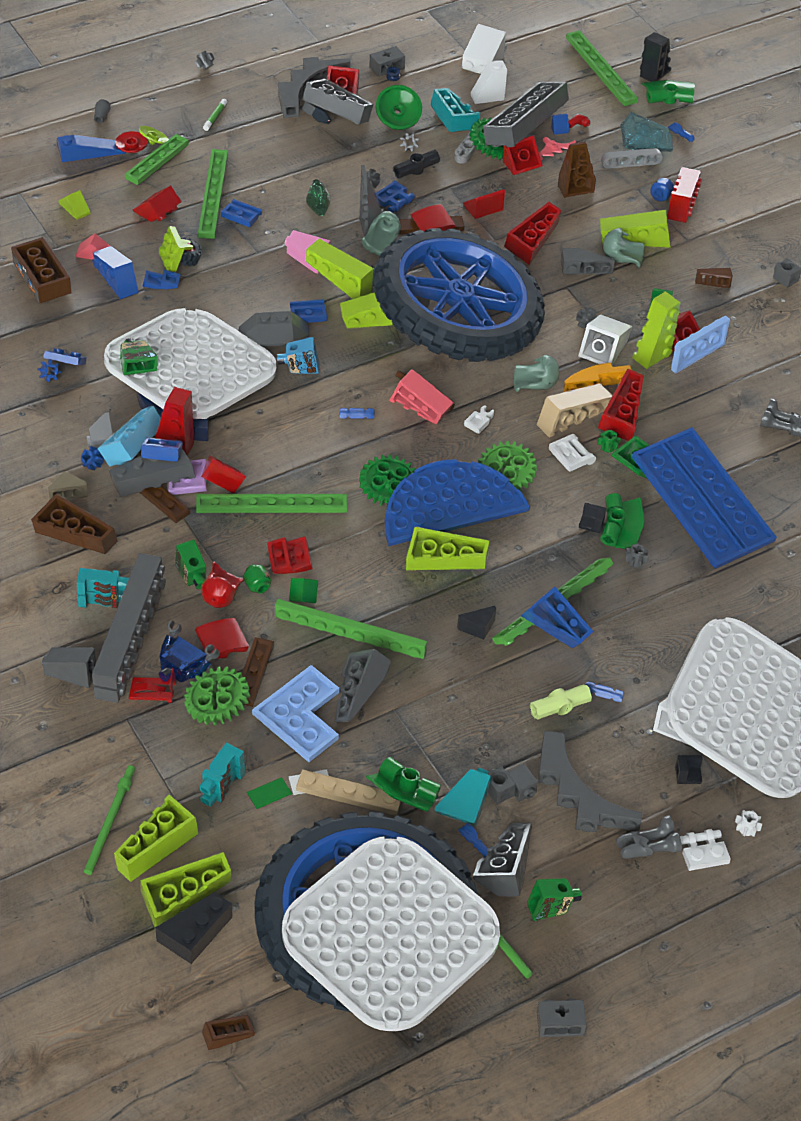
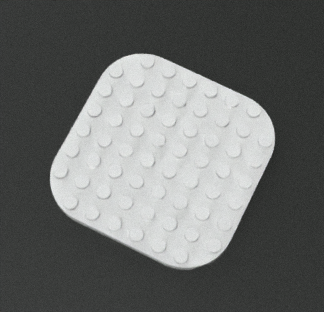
(198, 356)
(742, 705)
(390, 933)

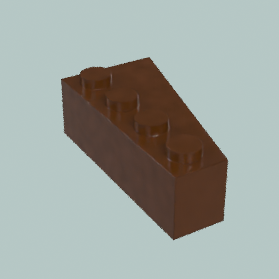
(73, 525)

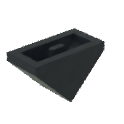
(477, 622)

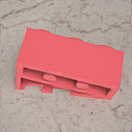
(422, 397)

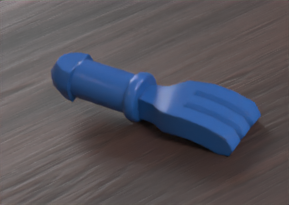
(677, 128)
(470, 835)

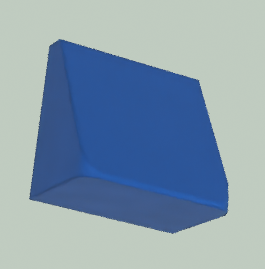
(560, 124)

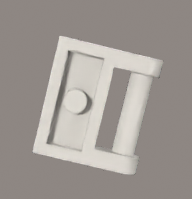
(568, 456)

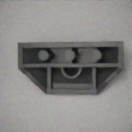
(275, 328)

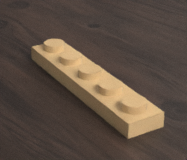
(347, 792)

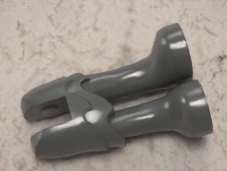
(779, 420)
(637, 843)

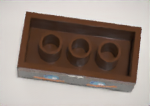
(41, 270)

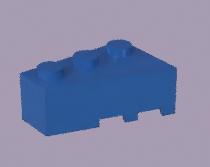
(116, 270)
(558, 618)

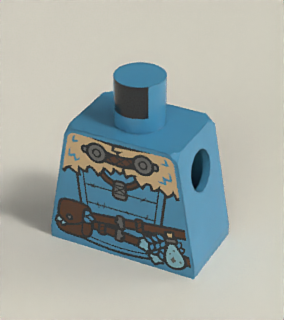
(300, 356)

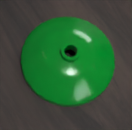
(401, 99)

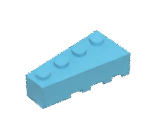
(128, 439)

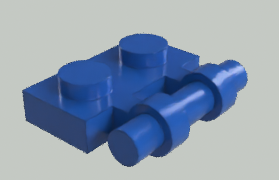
(391, 193)

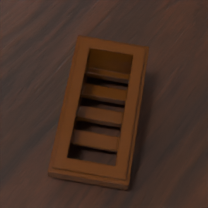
(720, 277)
(220, 1039)

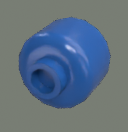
(663, 188)

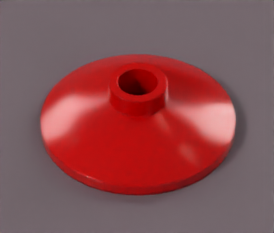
(131, 142)

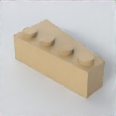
(572, 407)

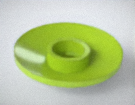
(153, 136)

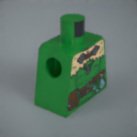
(137, 357)
(190, 564)
(551, 898)

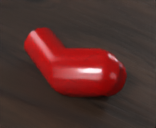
(579, 119)

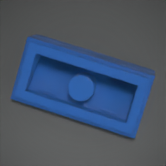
(161, 449)

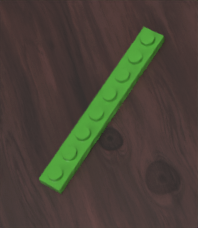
(601, 68)
(213, 194)
(271, 503)
(570, 588)
(350, 628)

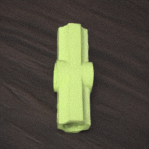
(560, 701)

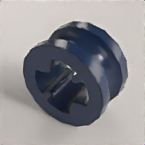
(393, 73)

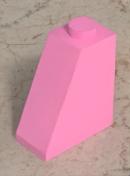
(297, 245)

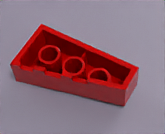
(684, 195)
(533, 232)
(623, 406)
(177, 419)

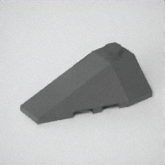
(369, 202)
(362, 676)

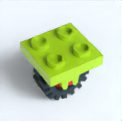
(178, 250)

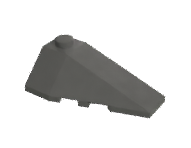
(506, 862)

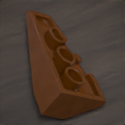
(576, 173)

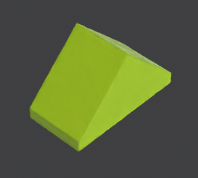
(75, 205)

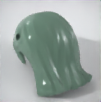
(381, 232)
(621, 249)
(537, 376)

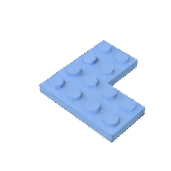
(292, 716)

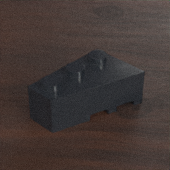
(655, 57)
(195, 927)

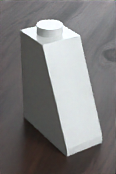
(491, 83)

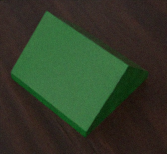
(625, 452)

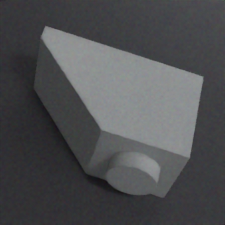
(99, 431)

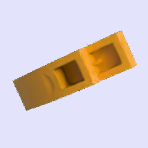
(599, 374)

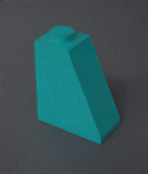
(466, 798)

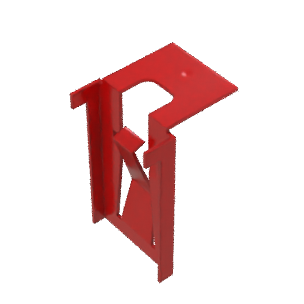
(148, 684)

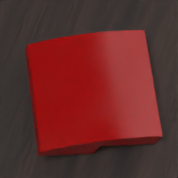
(432, 217)
(289, 555)
(223, 635)

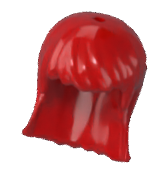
(219, 587)

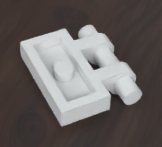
(704, 855)

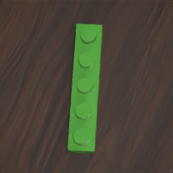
(156, 159)

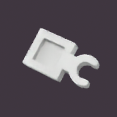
(479, 421)

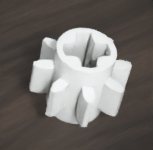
(748, 823)

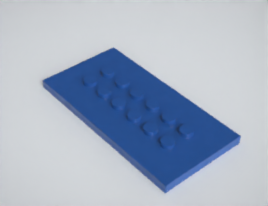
(704, 497)

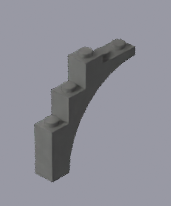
(292, 92)
(573, 793)

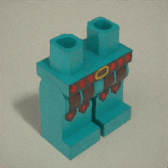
(100, 587)
(221, 773)

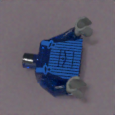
(183, 657)

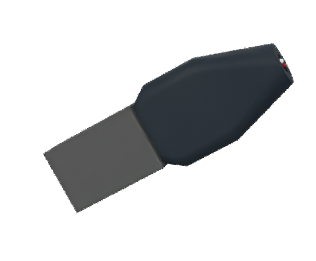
(317, 113)

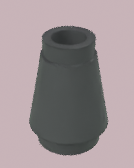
(102, 108)

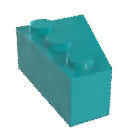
(451, 111)

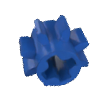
(44, 370)
(92, 458)

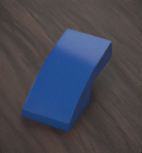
(167, 280)

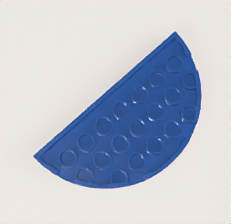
(450, 497)

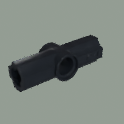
(416, 164)

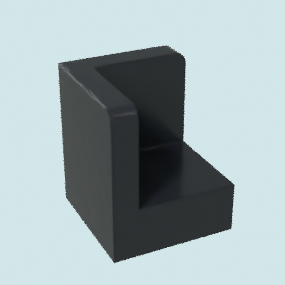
(592, 517)
(688, 769)

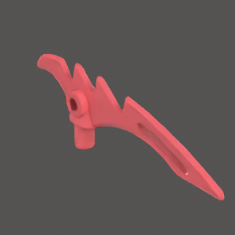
(552, 146)

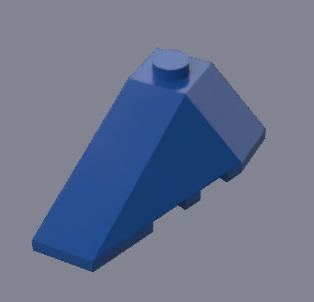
(83, 147)

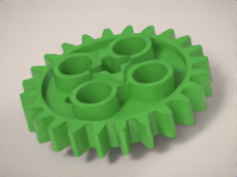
(521, 473)
(230, 695)

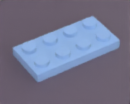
(700, 344)

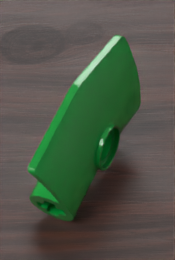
(669, 90)
(623, 522)
(405, 784)

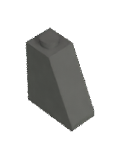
(70, 664)

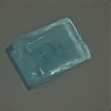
(645, 134)

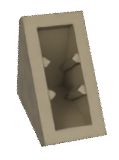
(68, 487)

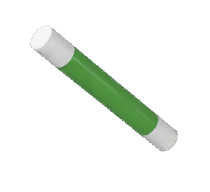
(215, 114)

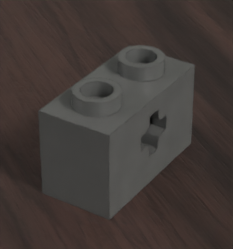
(386, 58)
(553, 1025)

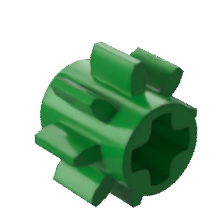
(609, 441)

